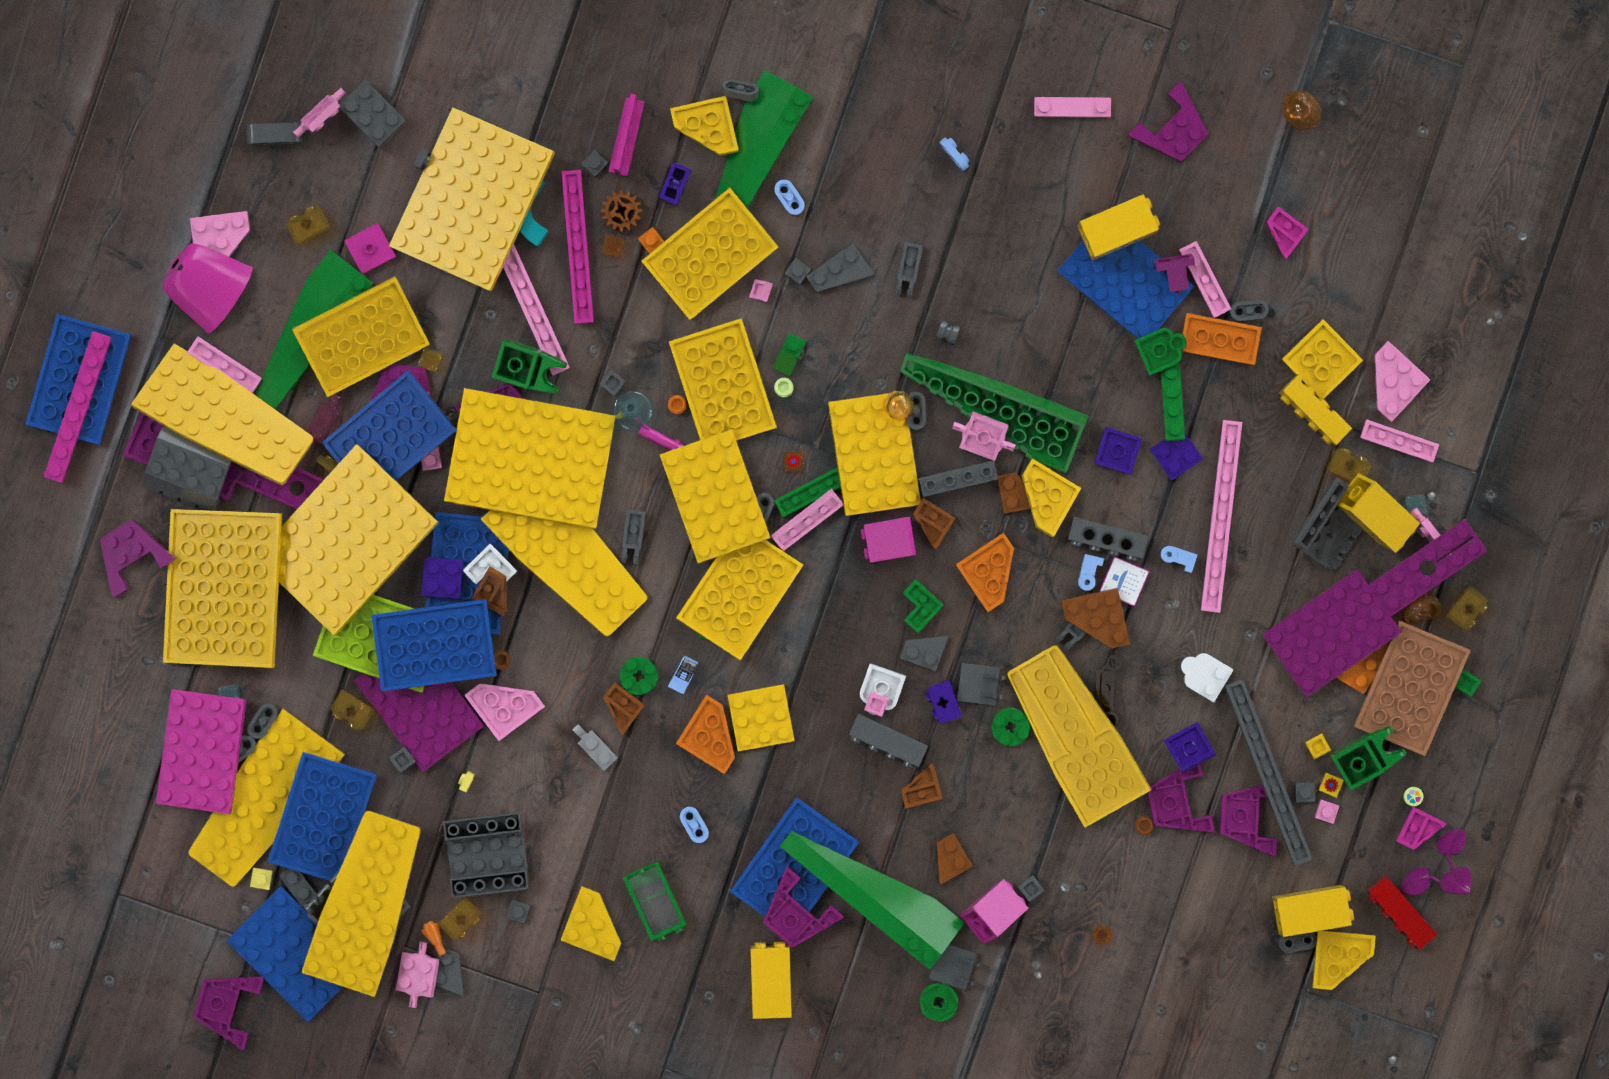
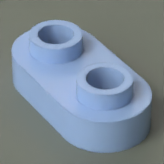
(950, 148)
(789, 197)
(694, 824)

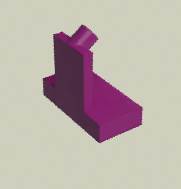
(1176, 271)

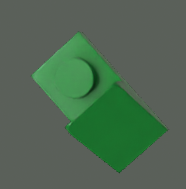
(789, 354)

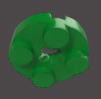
(644, 685)
(1020, 731)
(949, 1004)

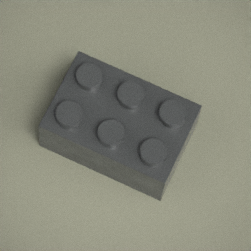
(373, 114)

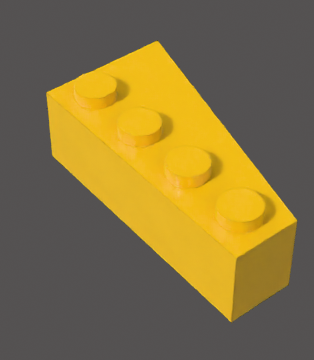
(1314, 410)

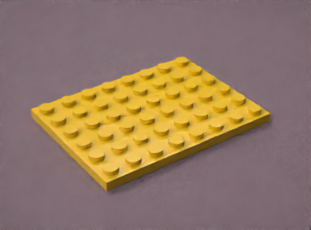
(472, 199)
(529, 458)
(349, 539)
(222, 588)

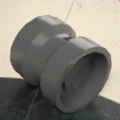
(947, 332)

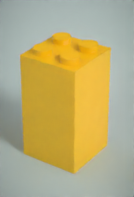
(1118, 227)
(1378, 513)
(1313, 910)
(771, 980)

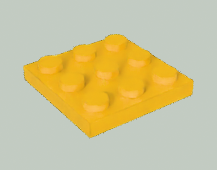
(1322, 359)
(761, 717)

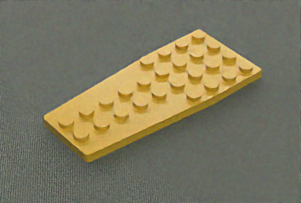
(222, 416)
(573, 565)
(1077, 737)
(236, 841)
(364, 905)

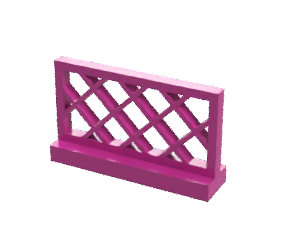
(626, 136)

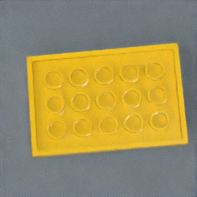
(710, 253)
(361, 336)
(723, 382)
(872, 456)
(715, 496)
(739, 595)

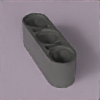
(272, 134)

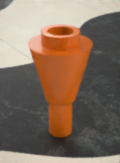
(432, 933)

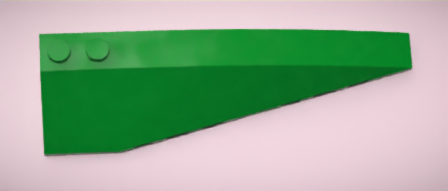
(762, 135)
(326, 287)
(1036, 425)
(901, 912)

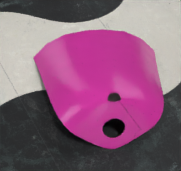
(206, 284)

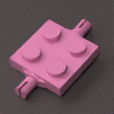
(315, 118)
(983, 436)
(1425, 528)
(417, 974)

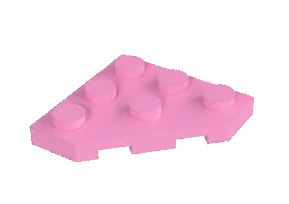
(220, 231)
(1395, 381)
(503, 707)

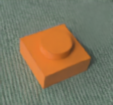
(651, 240)

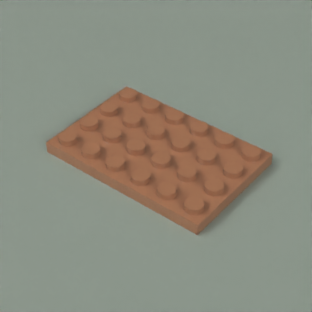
(1412, 687)

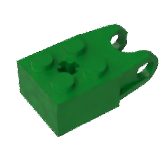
(533, 368)
(1373, 757)

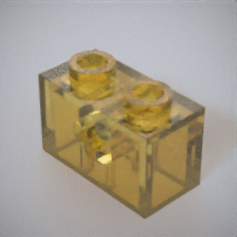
(303, 234)
(1337, 464)
(1457, 613)
(347, 700)
(450, 924)

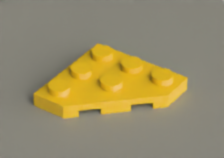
(707, 124)
(1048, 496)
(591, 926)
(1339, 956)

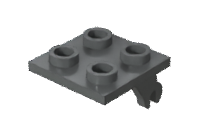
(979, 684)
(954, 967)

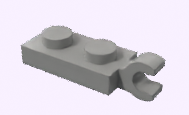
(595, 747)

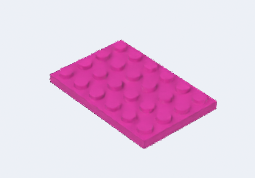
(201, 751)

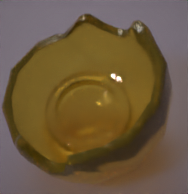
(898, 405)

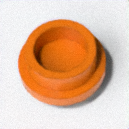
(677, 404)

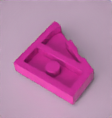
(1285, 230)
(1418, 828)

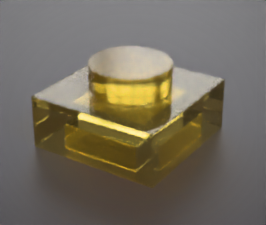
(430, 359)
(327, 462)

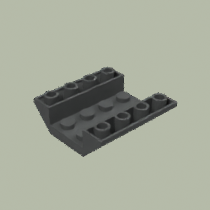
(486, 855)

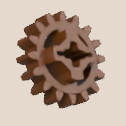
(630, 207)

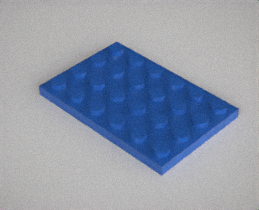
(1125, 286)
(60, 371)
(394, 428)
(464, 539)
(434, 645)
(321, 816)
(765, 871)
(277, 945)

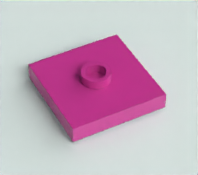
(370, 248)

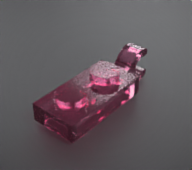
(324, 419)

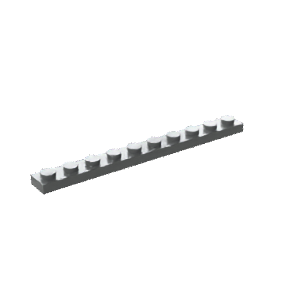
(1268, 772)

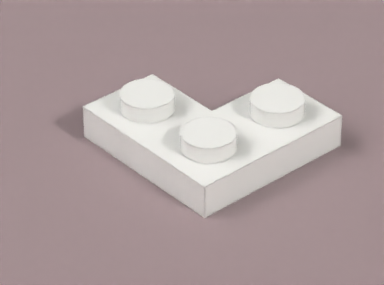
(492, 558)

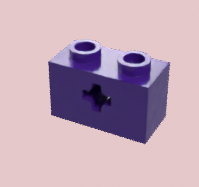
(675, 184)
(951, 710)

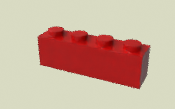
(1403, 914)

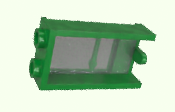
(655, 901)

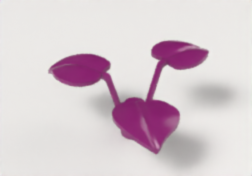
(1453, 882)

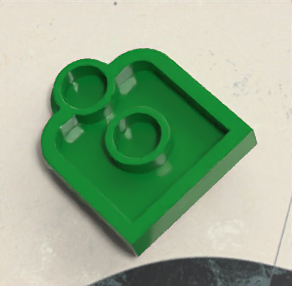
(1160, 349)

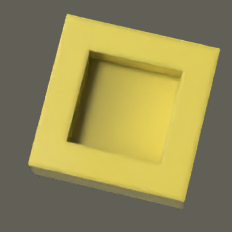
(466, 780)
(261, 878)

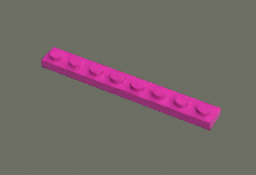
(577, 247)
(77, 407)

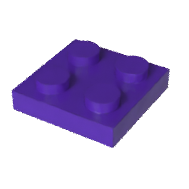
(1118, 450)
(1176, 456)
(442, 578)
(1190, 747)

